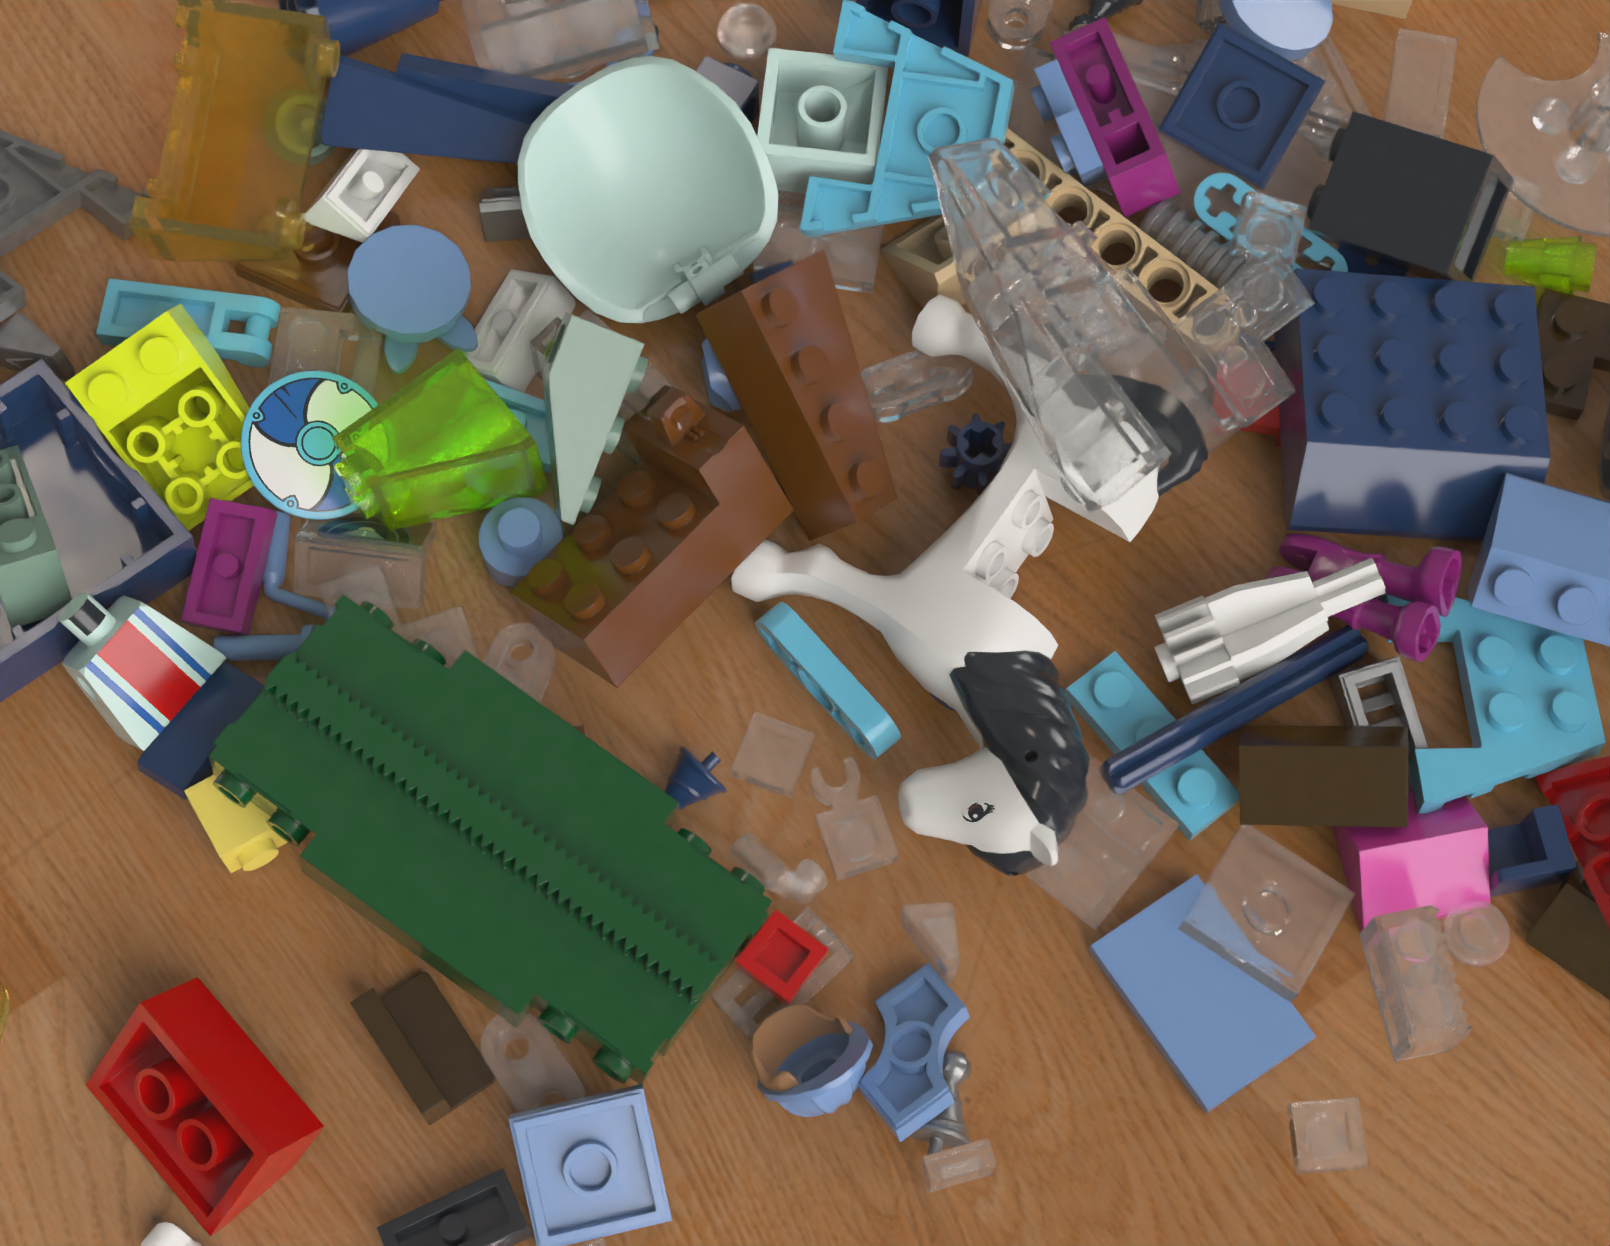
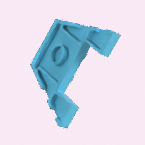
(932, 103)
(1523, 701)

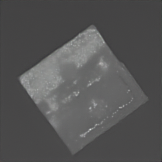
(1105, 850)

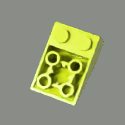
(170, 413)

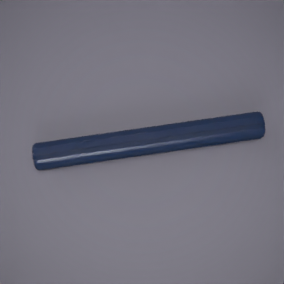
(1232, 709)

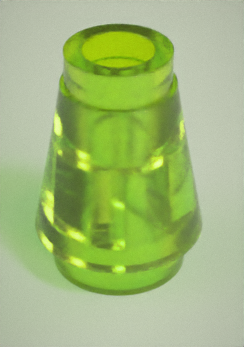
(1552, 263)

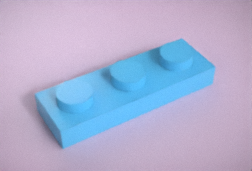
(1126, 711)

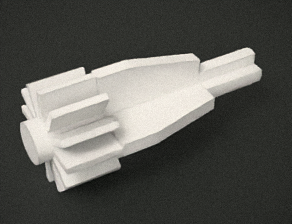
(1255, 626)

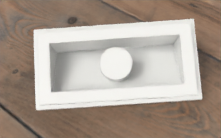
(361, 193)
(511, 321)

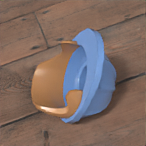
(808, 1059)

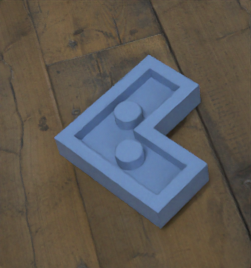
(1074, 142)

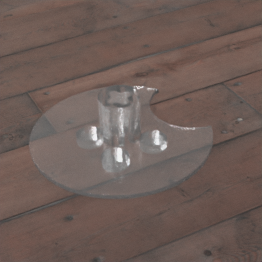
(1553, 140)

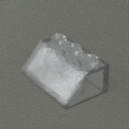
(557, 35)

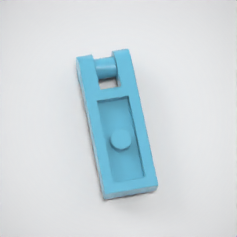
(134, 305)

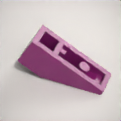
(1115, 117)

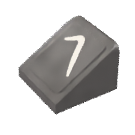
(26, 344)

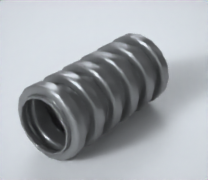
(1191, 243)

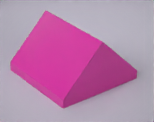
(1430, 862)

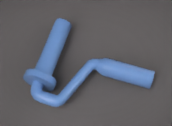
(273, 646)

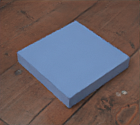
(590, 1167)

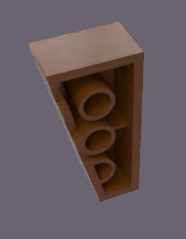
(803, 393)

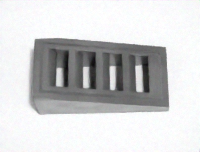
(1397, 695)

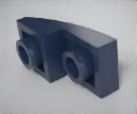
(182, 749)

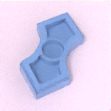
(908, 1078)

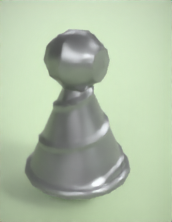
(949, 1126)

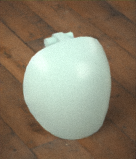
(646, 190)

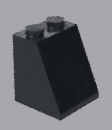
(1409, 199)

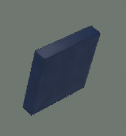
(1241, 106)

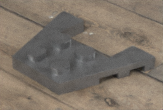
(42, 190)

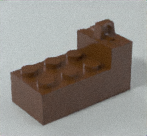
(656, 538)

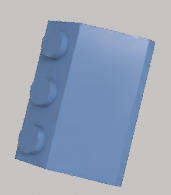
(1546, 560)

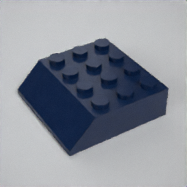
(1408, 404)

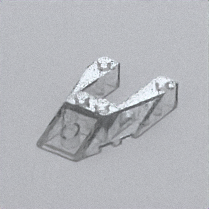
(1065, 325)

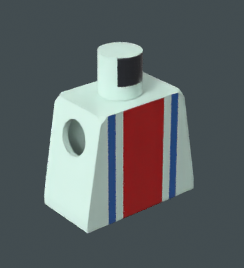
(134, 664)

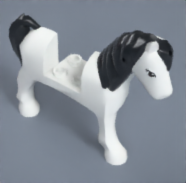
(972, 643)

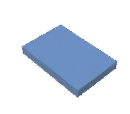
(1196, 1007)

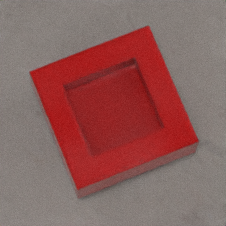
(781, 957)

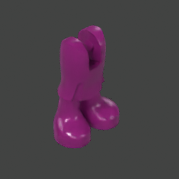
(1427, 587)

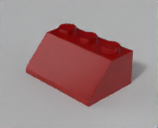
(202, 1103)

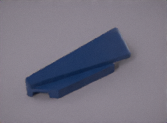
(434, 109)

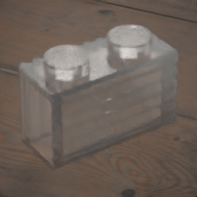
(1414, 983)

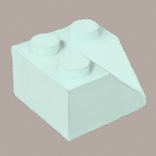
(820, 118)

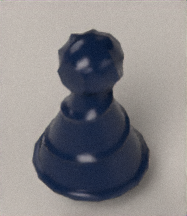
(692, 779)

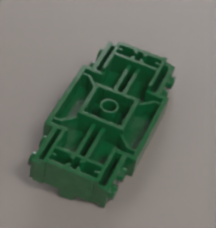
(490, 838)

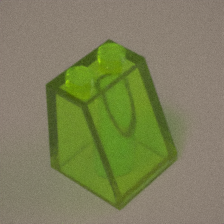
(438, 450)

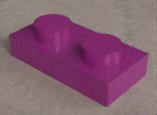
(229, 567)

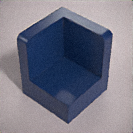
(1529, 853)

